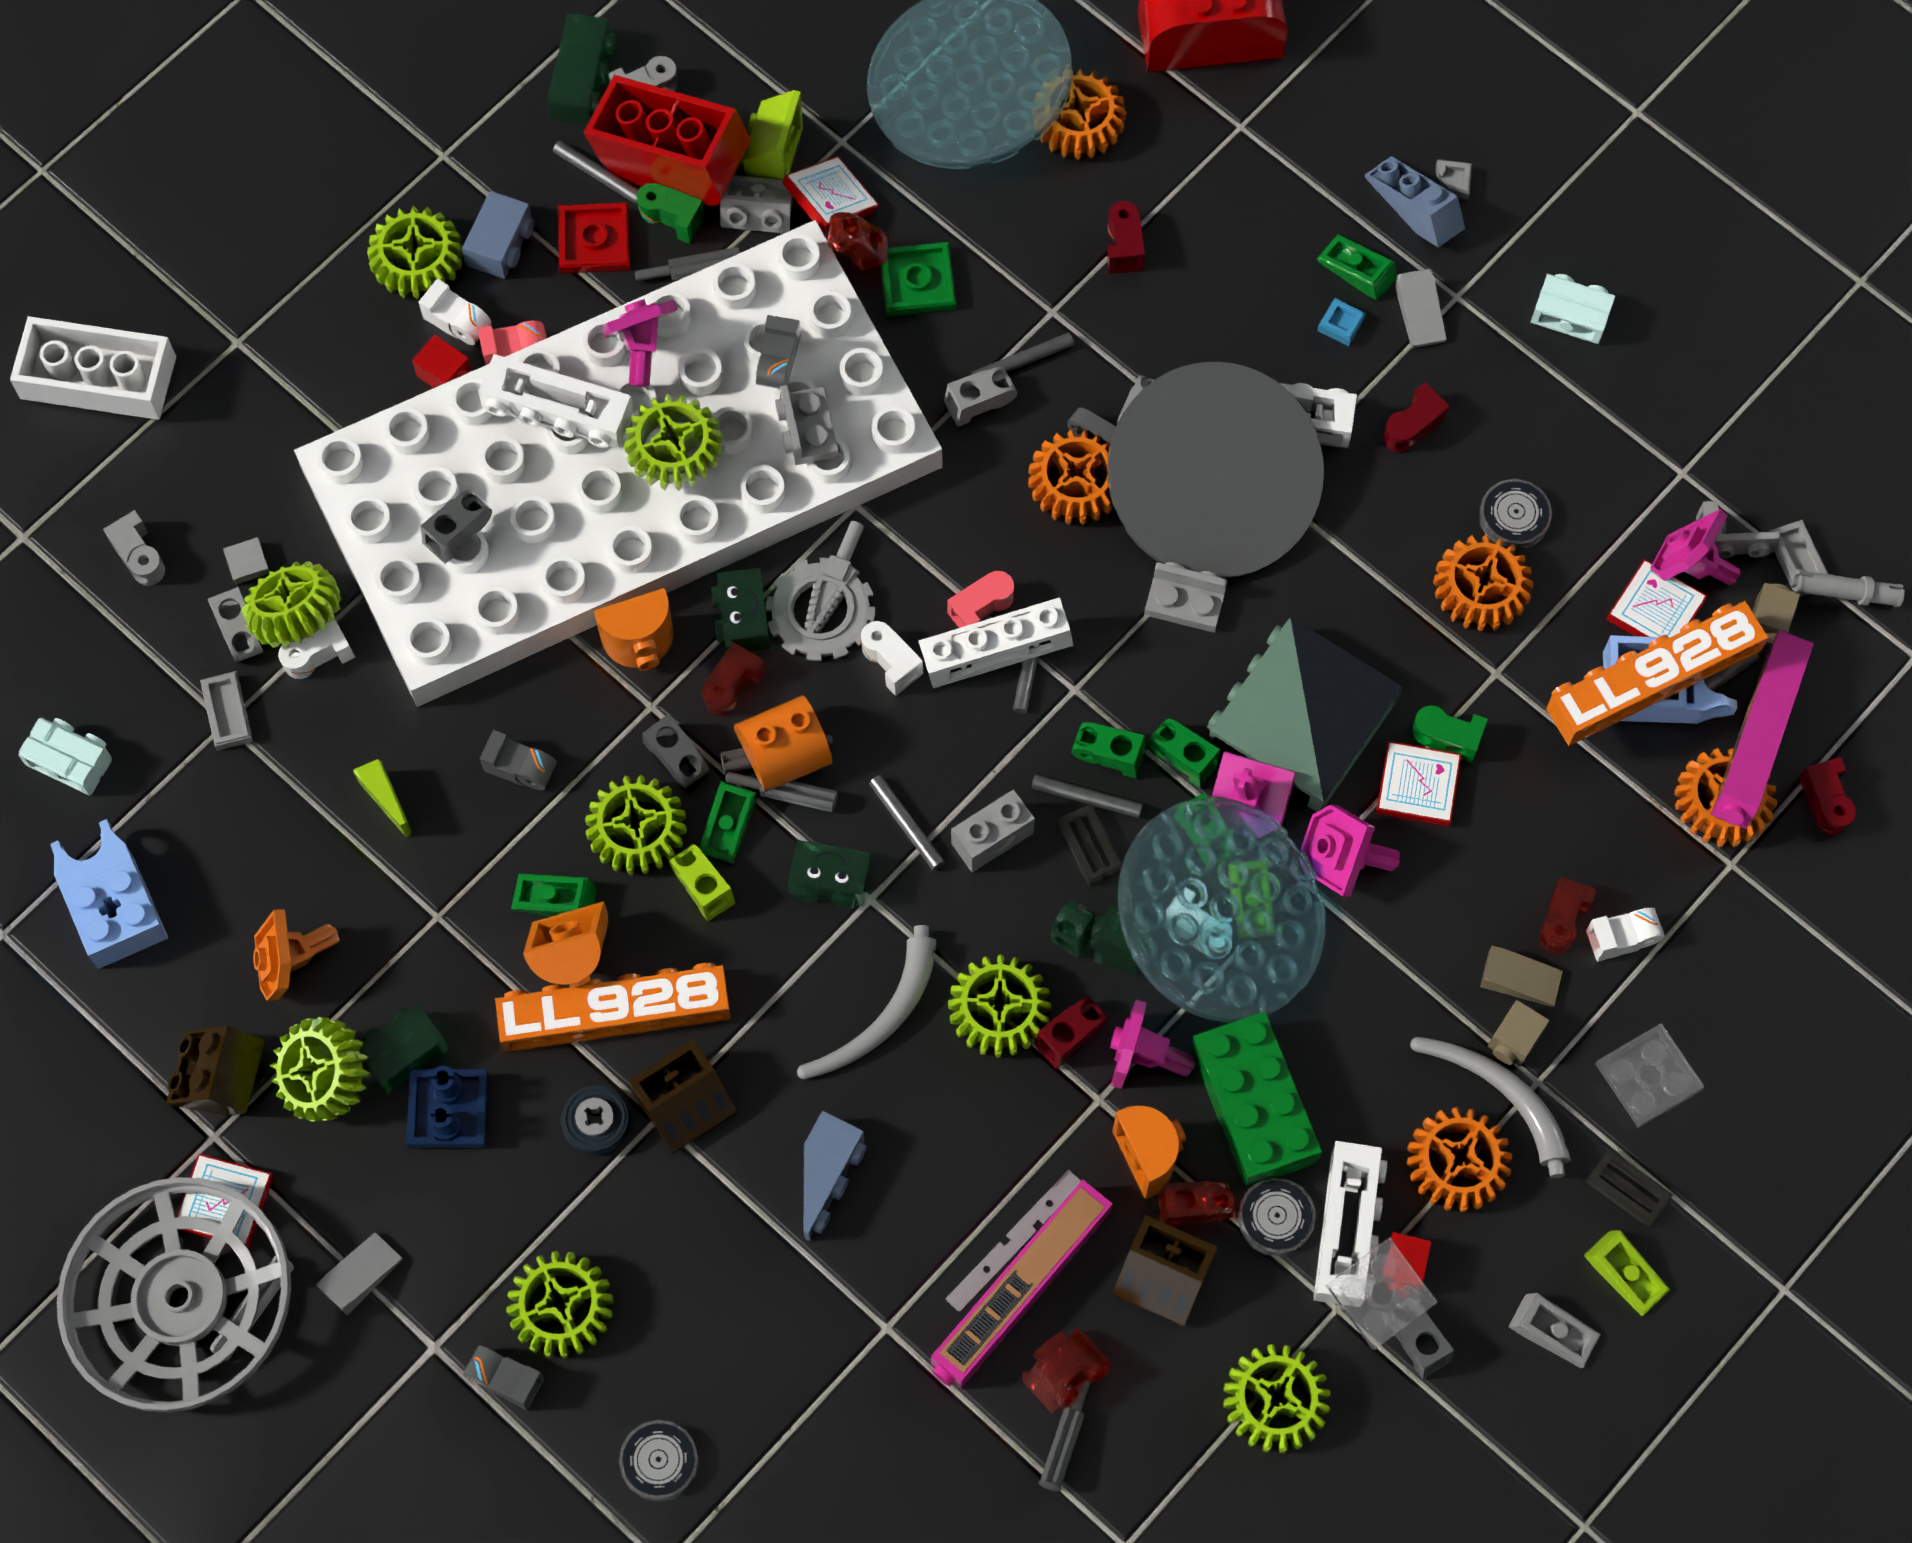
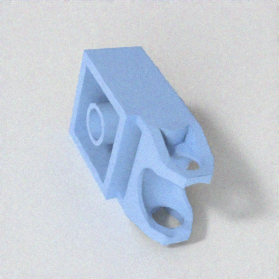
(1687, 706)
(105, 886)

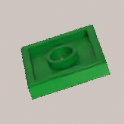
(918, 279)

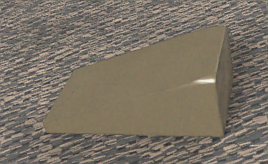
(1520, 977)

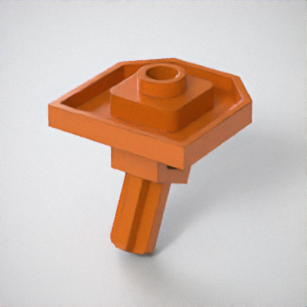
(282, 952)

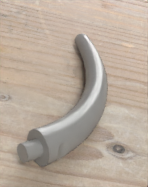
(908, 993)
(1536, 1114)

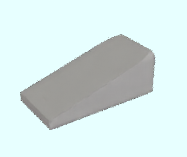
(1420, 308)
(359, 1273)
(1554, 1329)

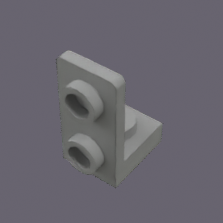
(1754, 544)

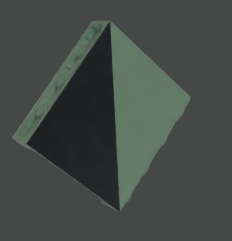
(1306, 709)

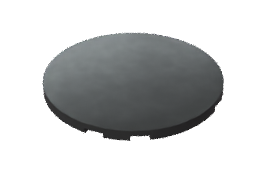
(1215, 469)

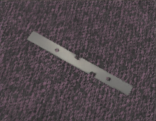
(1018, 1237)

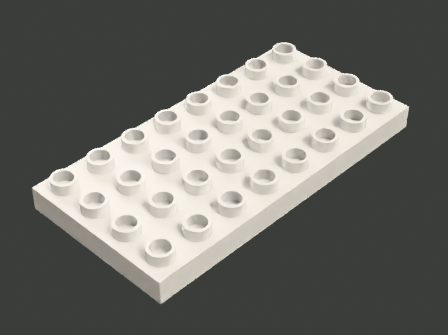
(574, 517)

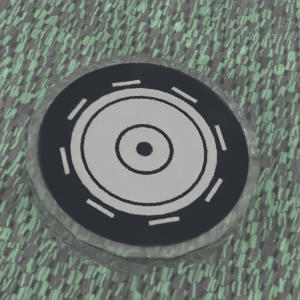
(1515, 513)
(1276, 1216)
(658, 1460)

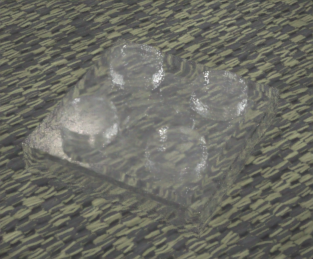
(1649, 1075)
(1381, 1293)

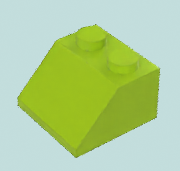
(774, 136)

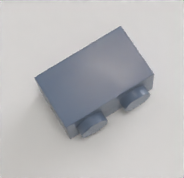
(497, 235)

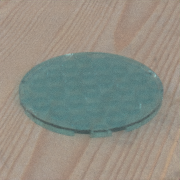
(969, 79)
(1221, 909)

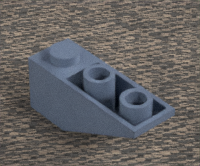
(1418, 200)
(827, 1158)

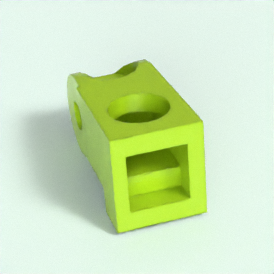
(702, 882)

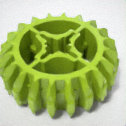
(397, 243)
(696, 426)
(291, 604)
(621, 826)
(985, 1005)
(319, 1069)
(543, 1311)
(1260, 1389)

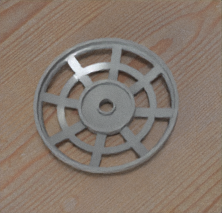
(157, 1282)

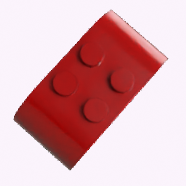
(1210, 32)
(667, 139)

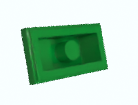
(1359, 266)
(728, 822)
(552, 894)

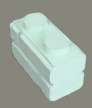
(1573, 308)
(66, 755)

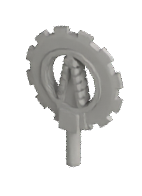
(831, 582)

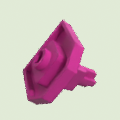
(639, 333)
(1694, 552)
(1255, 784)
(1341, 846)
(1145, 1048)

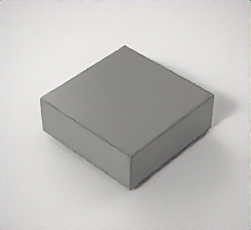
(246, 560)

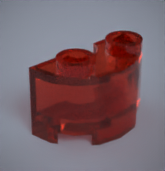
(1062, 1367)

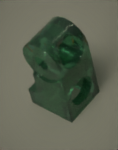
(1073, 928)

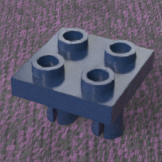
(447, 1108)

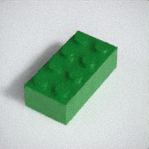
(1255, 1099)

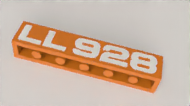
(1656, 672)
(612, 1007)

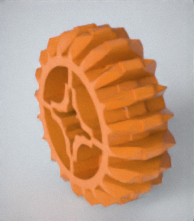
(1092, 102)
(1062, 456)
(1452, 571)
(1705, 774)
(1471, 1167)

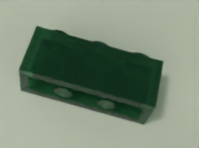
(580, 68)

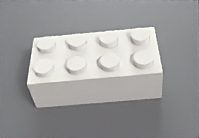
(93, 368)

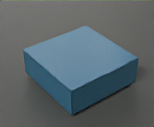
(1341, 322)

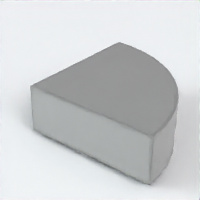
(1455, 177)

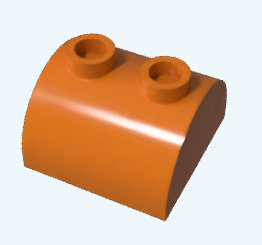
(637, 630)
(784, 743)
(567, 945)
(1149, 1145)

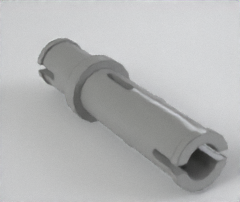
(1862, 590)

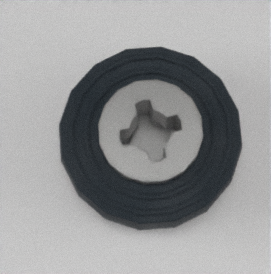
(604, 1130)

